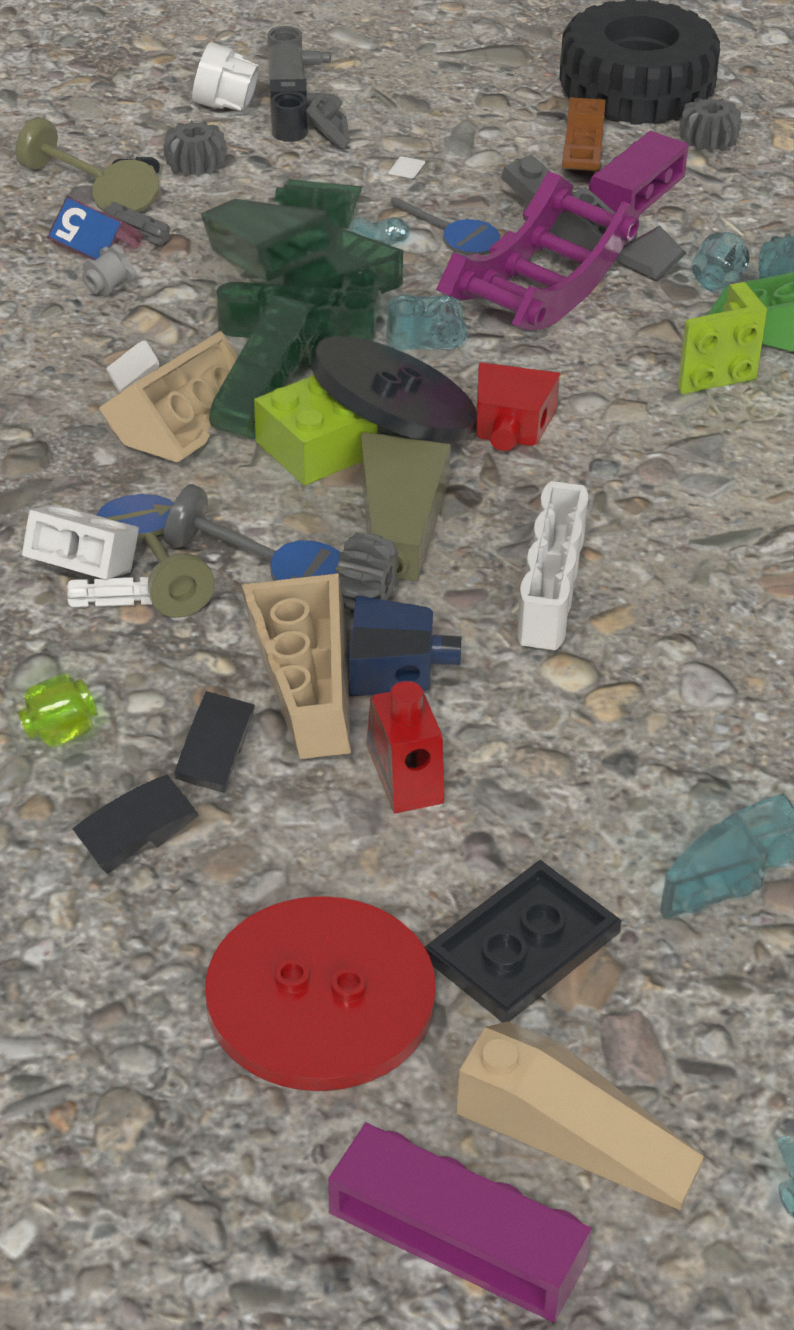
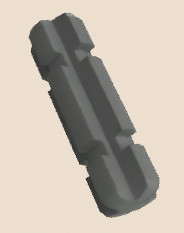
(156, 232)

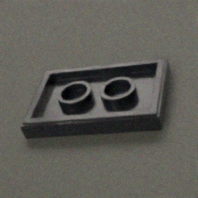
(522, 941)

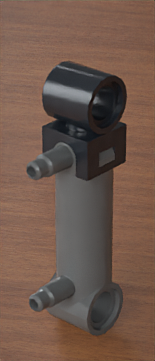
(288, 84)

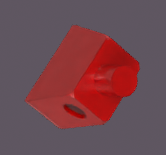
(514, 404)

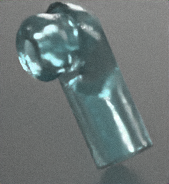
(385, 231)

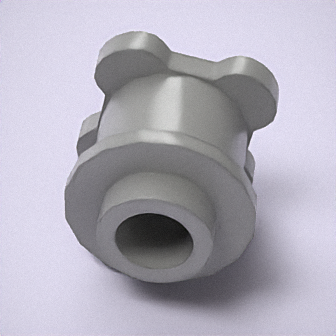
(107, 270)

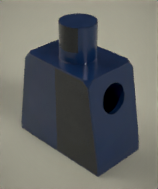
(395, 645)

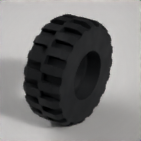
(639, 59)

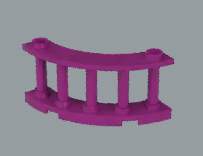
(538, 308)

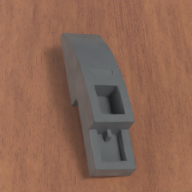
(526, 177)

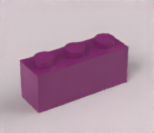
(641, 172)

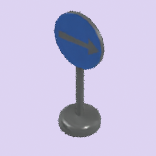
(288, 562)

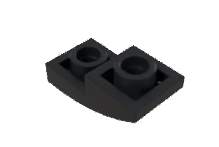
(214, 741)
(132, 820)

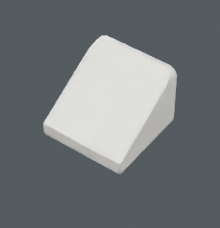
(132, 366)

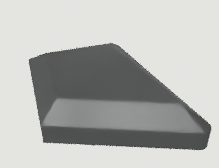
(329, 119)
(651, 254)

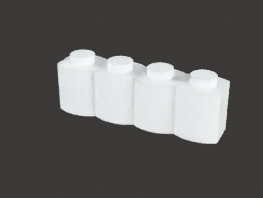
(552, 566)

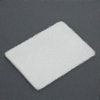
(406, 167)

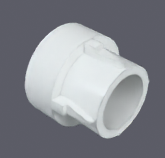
(224, 79)

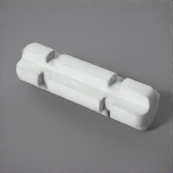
(107, 592)

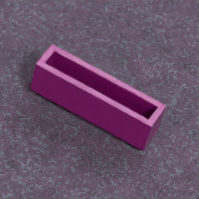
(460, 1220)

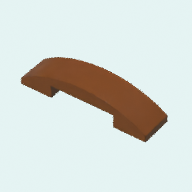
(584, 134)

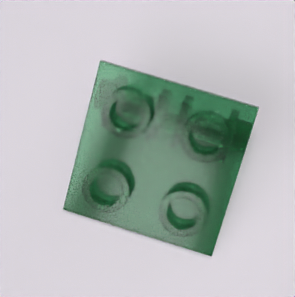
(332, 198)

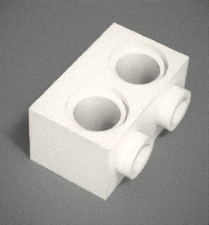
(80, 541)

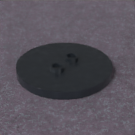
(393, 389)

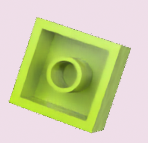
(309, 430)

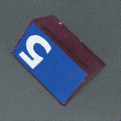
(90, 230)

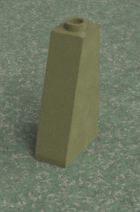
(404, 494)

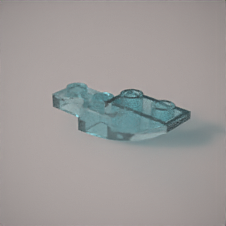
(731, 857)

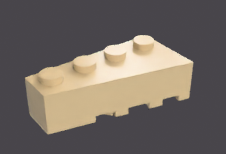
(304, 651)

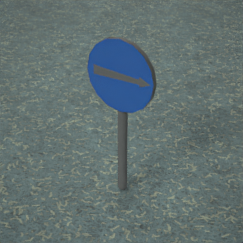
(461, 236)

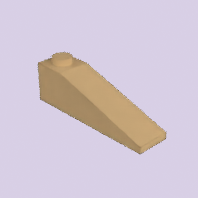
(172, 405)
(567, 1109)

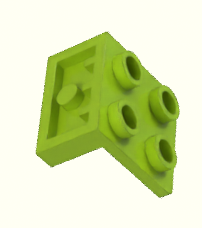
(723, 345)

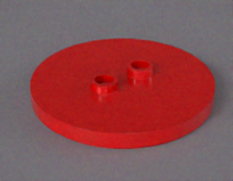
(320, 993)

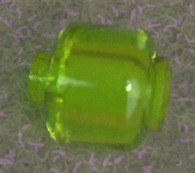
(58, 710)

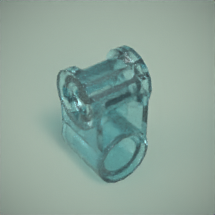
(420, 322)

